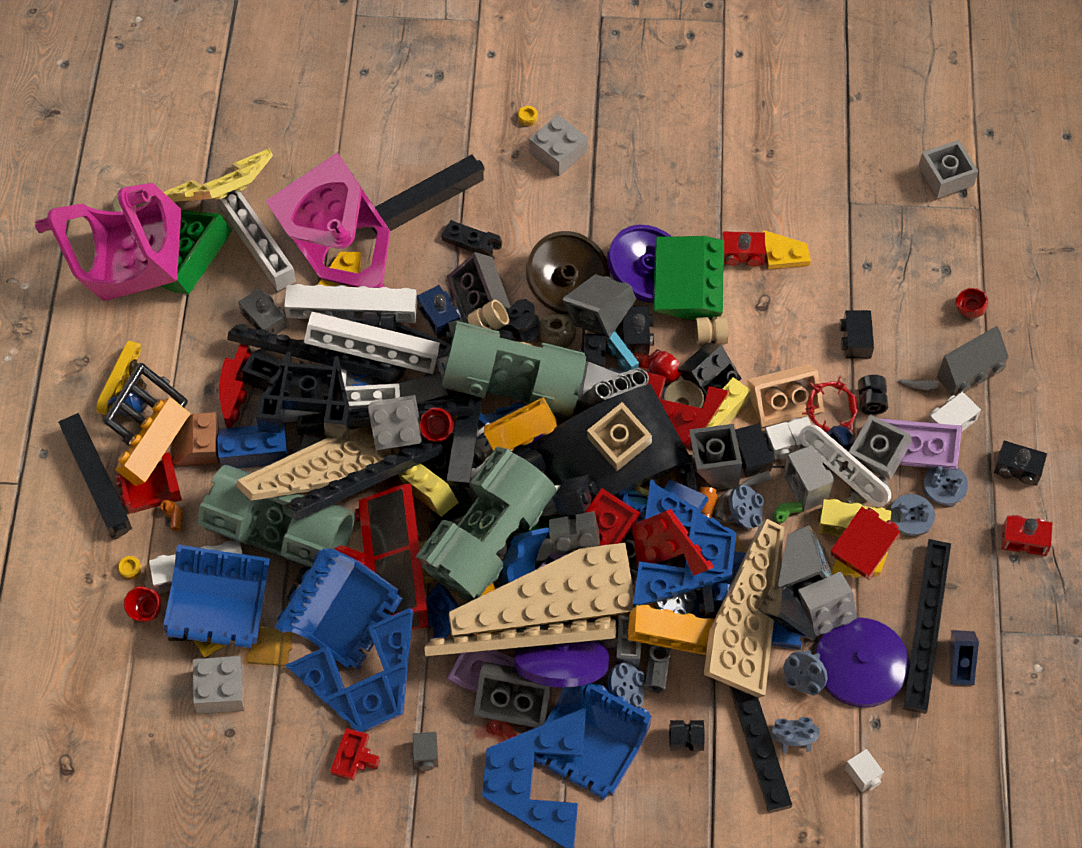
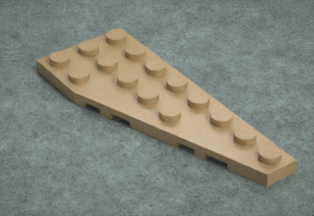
(315, 466)
(572, 588)
(741, 633)
(538, 635)

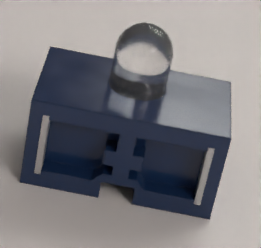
(437, 309)

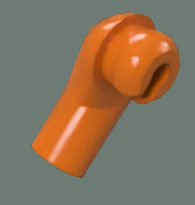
(174, 512)

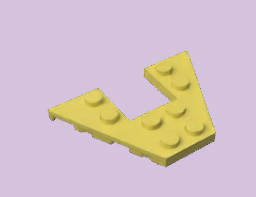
(244, 173)

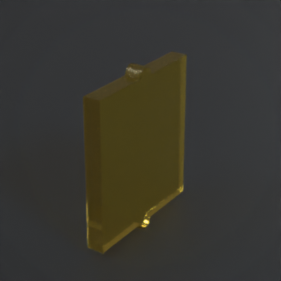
(271, 647)

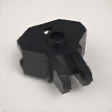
(521, 318)

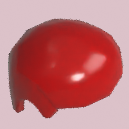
(972, 303)
(665, 365)
(436, 424)
(142, 604)

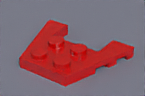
(685, 416)
(664, 538)

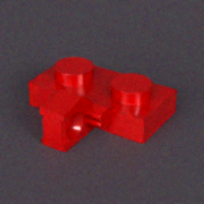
(353, 755)

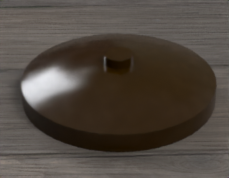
(561, 265)

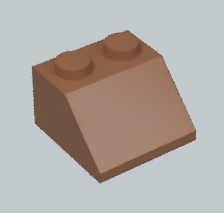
(197, 440)

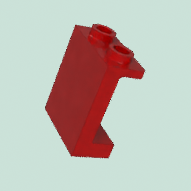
(159, 486)
(865, 542)

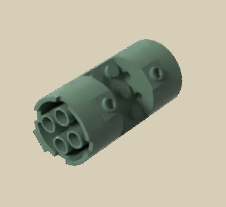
(486, 363)
(509, 497)
(266, 526)

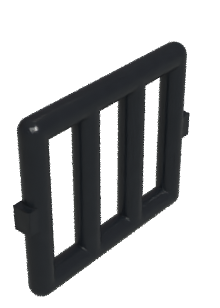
(131, 386)

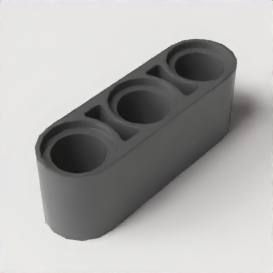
(623, 381)

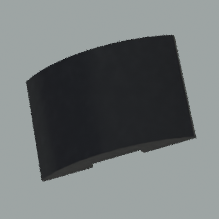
(572, 455)

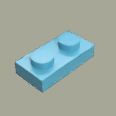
(618, 349)

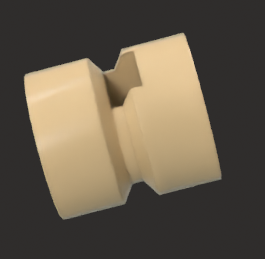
(490, 316)
(711, 330)

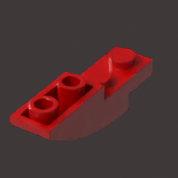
(231, 385)

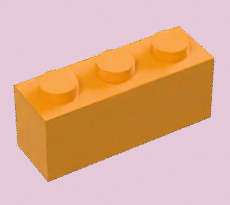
(521, 426)

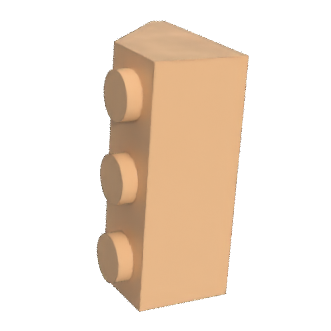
(784, 394)

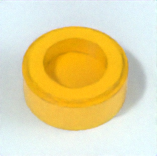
(527, 116)
(129, 567)

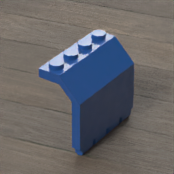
(216, 596)
(338, 606)
(610, 738)

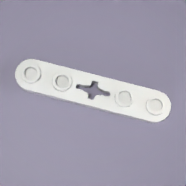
(861, 480)

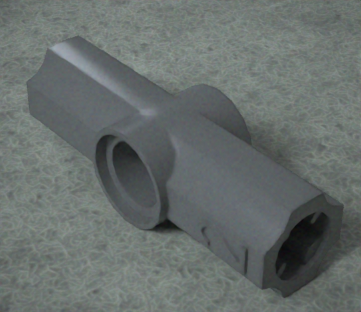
(657, 669)

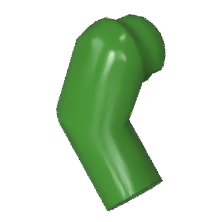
(784, 510)

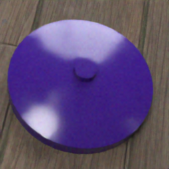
(633, 259)
(562, 663)
(863, 663)

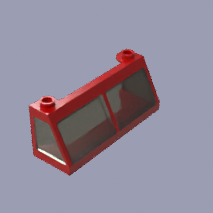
(392, 547)

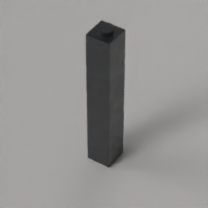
(431, 192)
(95, 476)

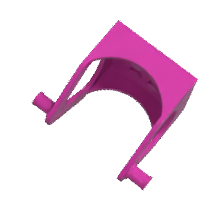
(324, 213)
(132, 246)

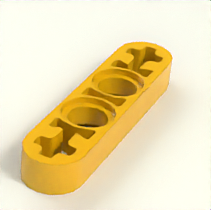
(118, 376)

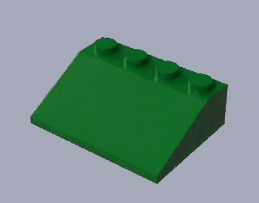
(199, 243)
(688, 276)

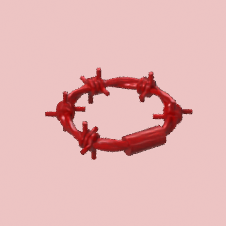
(852, 402)

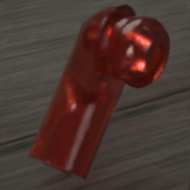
(645, 359)
(500, 728)

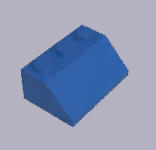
(251, 448)

